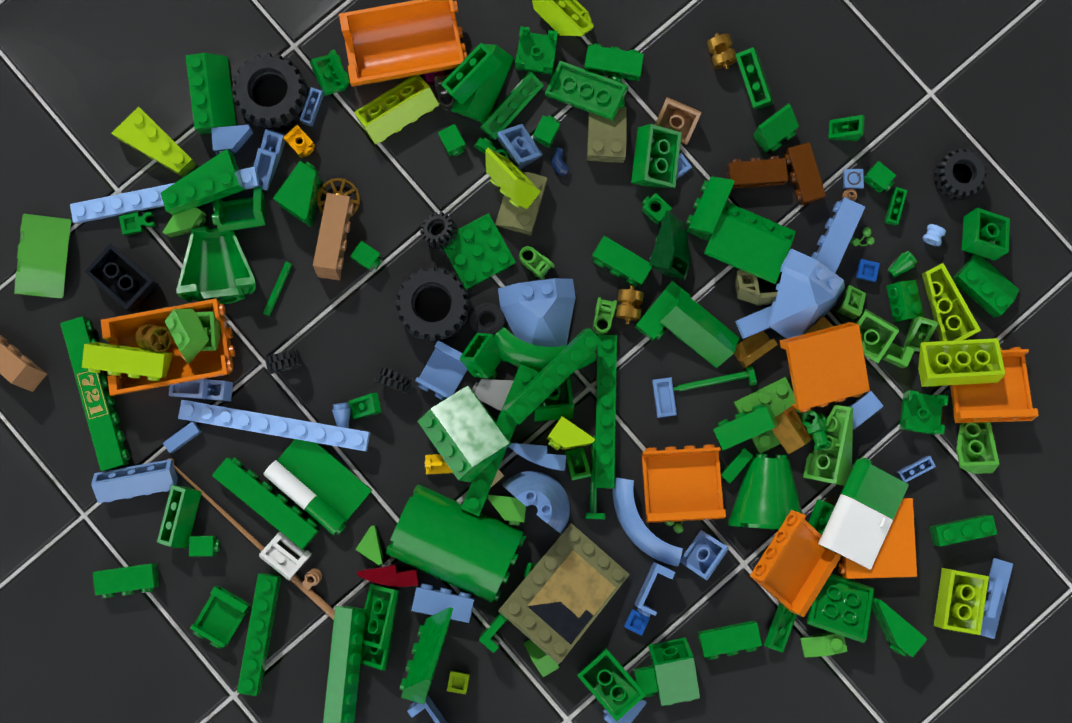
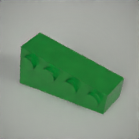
(204, 185)

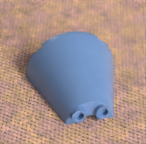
(544, 493)

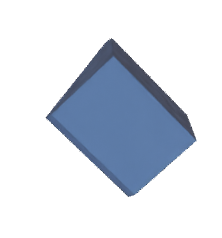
(519, 145)
(704, 555)

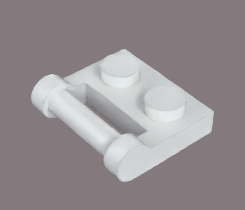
(281, 559)

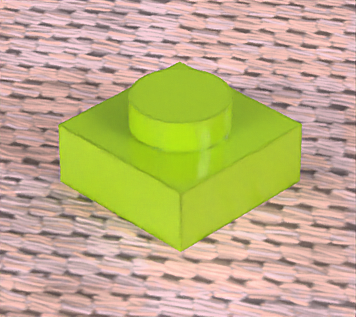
(458, 682)

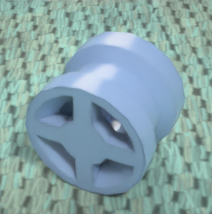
(934, 235)

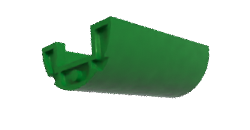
(455, 543)

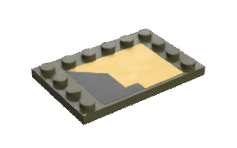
(564, 593)

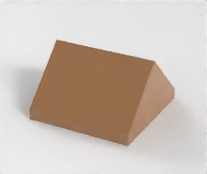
(678, 118)

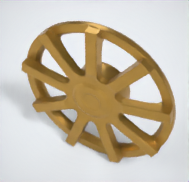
(340, 192)

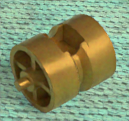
(722, 52)
(629, 304)
(153, 337)

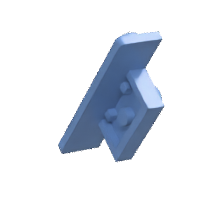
(995, 596)

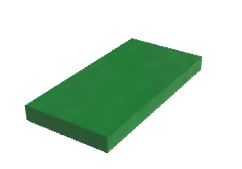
(586, 90)

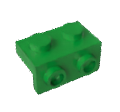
(330, 73)
(904, 300)

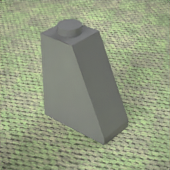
(492, 392)

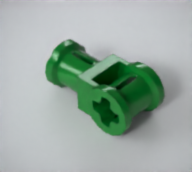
(817, 428)

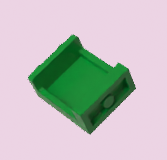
(240, 212)
(220, 617)
(487, 636)

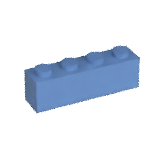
(838, 233)
(134, 481)

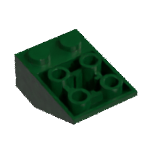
(671, 249)

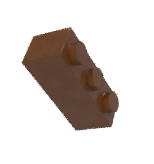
(757, 172)
(804, 174)

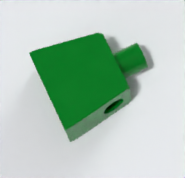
(481, 356)

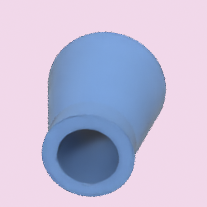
(342, 414)

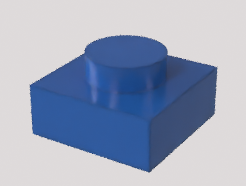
(867, 270)
(636, 622)

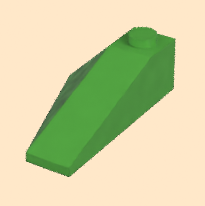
(977, 448)
(835, 462)

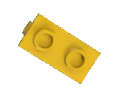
(436, 464)

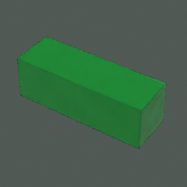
(895, 206)
(736, 465)

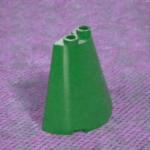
(215, 268)
(765, 494)

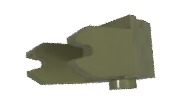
(748, 289)

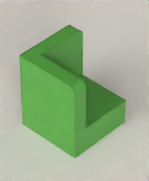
(898, 355)

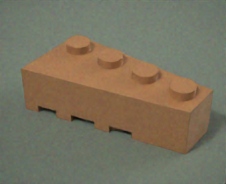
(332, 236)
(19, 368)

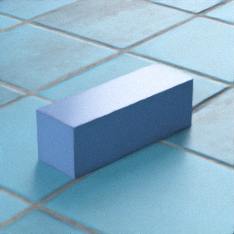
(311, 107)
(182, 437)
(915, 469)

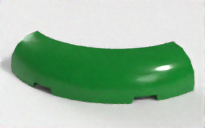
(532, 356)

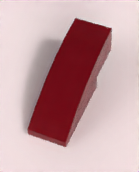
(390, 576)

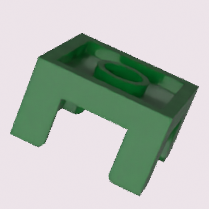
(536, 51)
(922, 412)

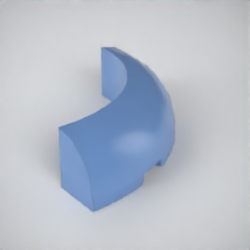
(636, 529)

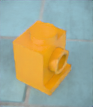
(294, 136)

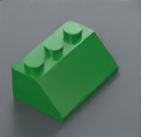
(656, 157)
(709, 206)
(986, 285)

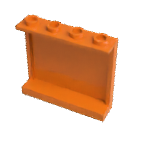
(826, 366)
(1000, 401)
(682, 484)
(896, 554)
(795, 565)

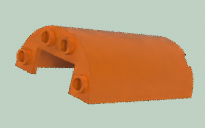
(402, 40)
(205, 365)

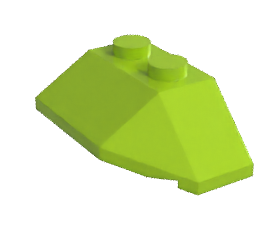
(564, 16)

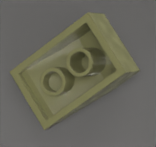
(607, 138)

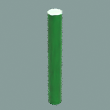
(277, 289)

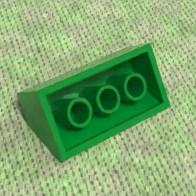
(210, 91)

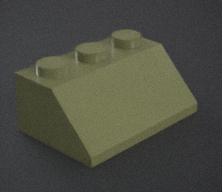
(522, 219)

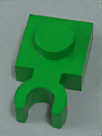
(134, 223)

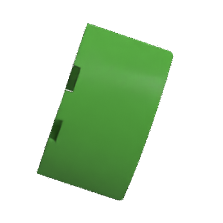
(42, 256)

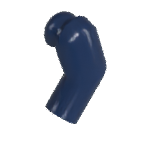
(557, 163)

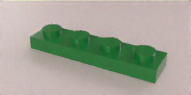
(512, 105)

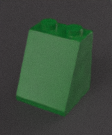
(300, 193)
(674, 671)

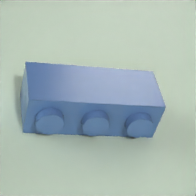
(434, 601)

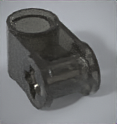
(441, 91)

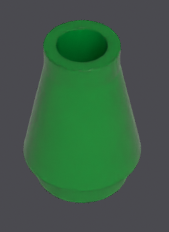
(904, 263)

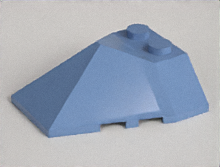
(804, 294)
(539, 310)

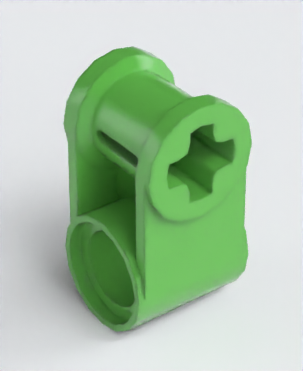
(536, 263)
(604, 312)

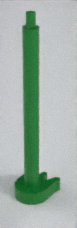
(749, 373)
(593, 491)

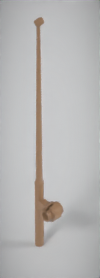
(312, 577)

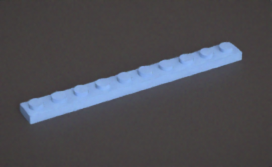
(137, 200)
(274, 425)

